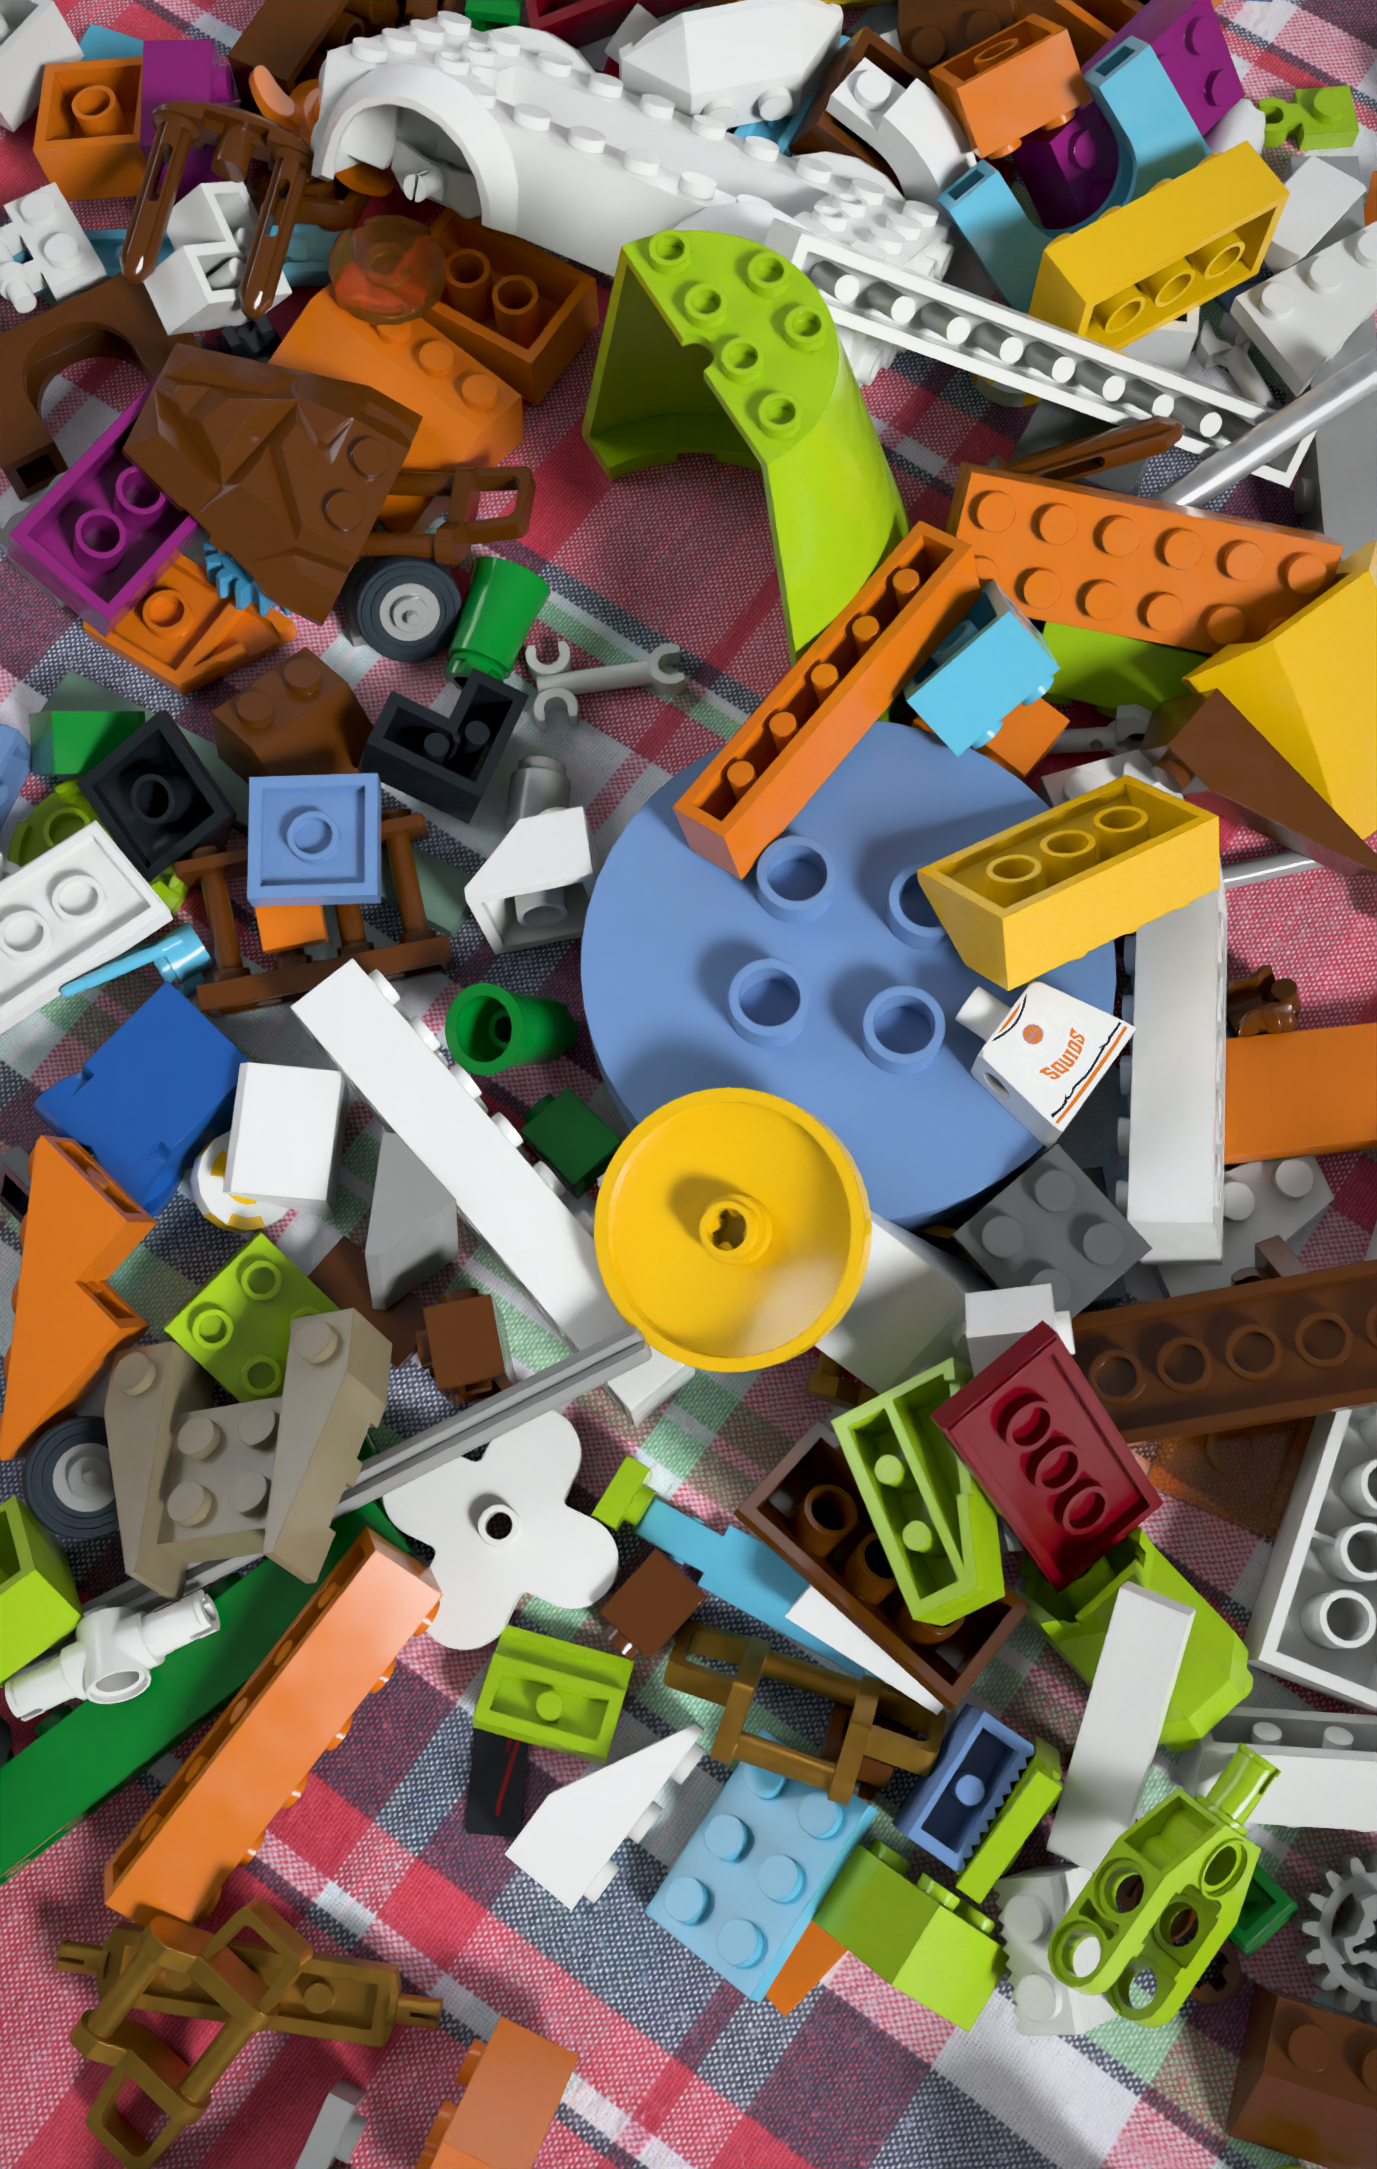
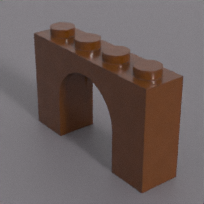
(101, 322)

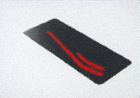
(496, 1785)

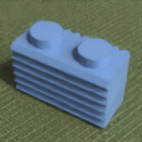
(965, 1786)

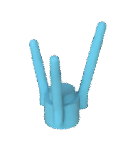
(175, 956)

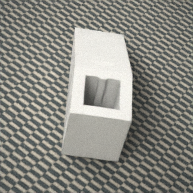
(586, 1820)

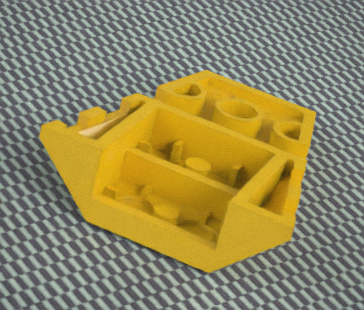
(1316, 689)

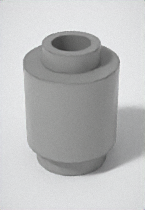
(535, 787)

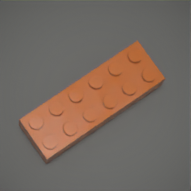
(1136, 561)

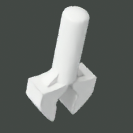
(1212, 352)
(1113, 738)

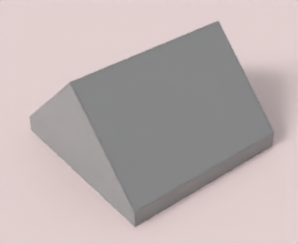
(409, 1224)

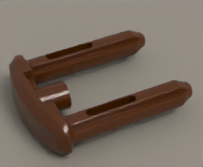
(236, 139)
(1097, 451)

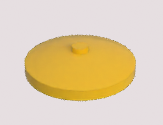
(732, 1229)

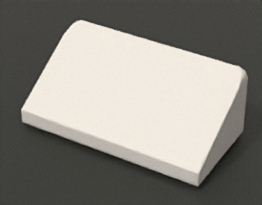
(1315, 203)

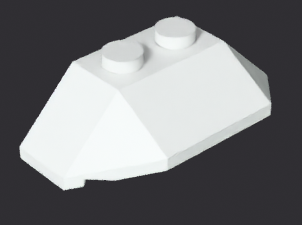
(736, 59)

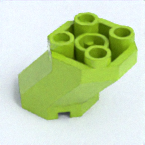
(1077, 1621)

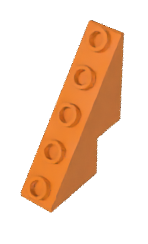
(63, 1307)

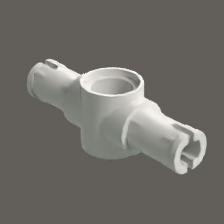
(112, 1655)

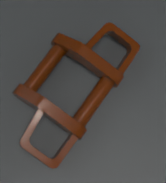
(461, 529)

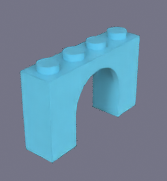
(1153, 143)

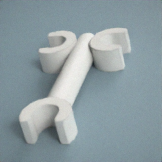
(559, 684)

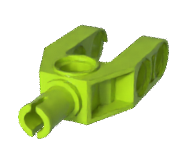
(1188, 1858)

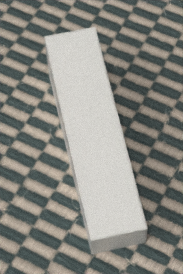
(829, 1625)

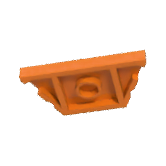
(191, 634)

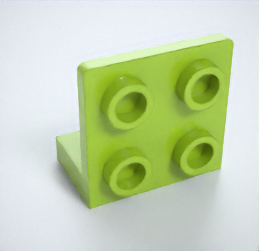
(244, 1319)

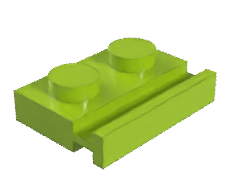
(553, 1694)
(1023, 1808)

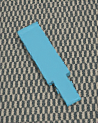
(738, 1572)

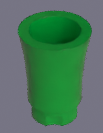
(494, 619)
(505, 1029)

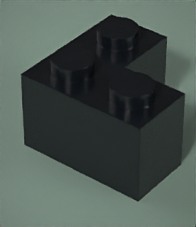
(443, 757)

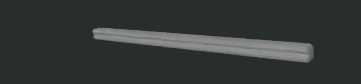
(420, 1455)

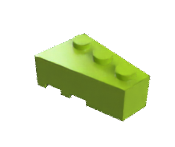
(923, 1498)

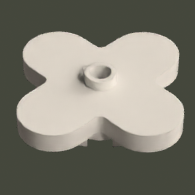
(550, 1547)

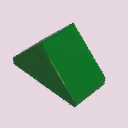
(78, 739)

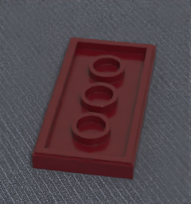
(1048, 1456)

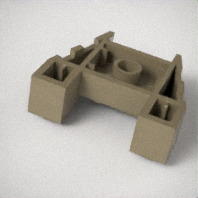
(247, 1473)

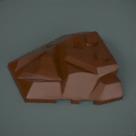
(273, 466)

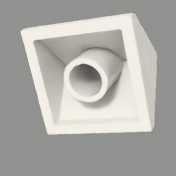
(287, 1137)

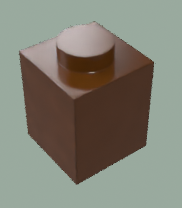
(650, 1608)

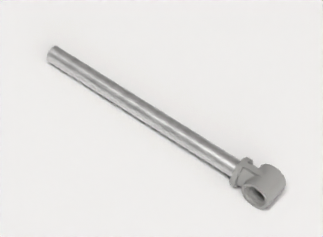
(1274, 435)

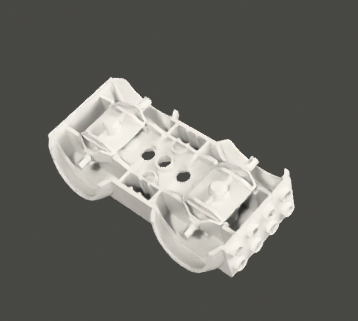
(579, 166)

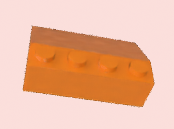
(465, 407)

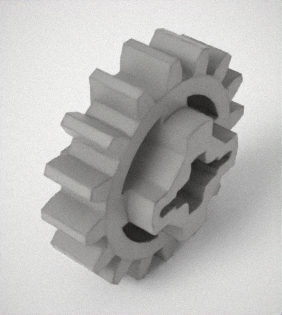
(1345, 1940)

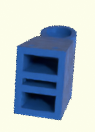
(150, 1097)

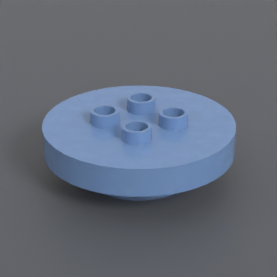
(823, 971)

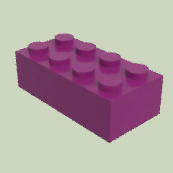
(1077, 163)
(103, 531)

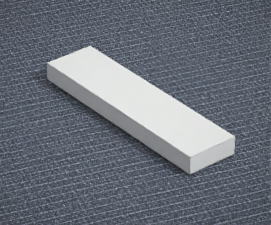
(1120, 1724)

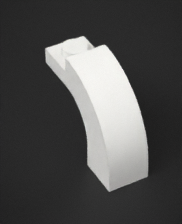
(908, 130)

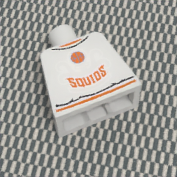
(1042, 1053)

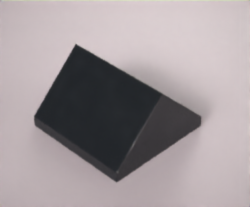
(158, 799)

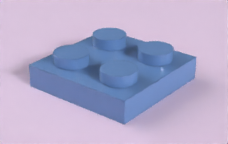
(314, 840)

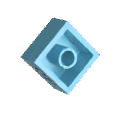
(982, 672)

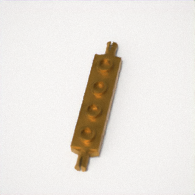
(329, 1999)

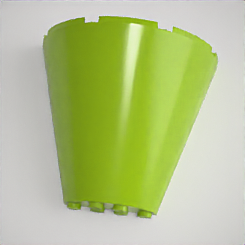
(741, 360)

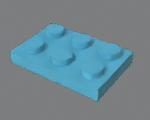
(757, 1873)

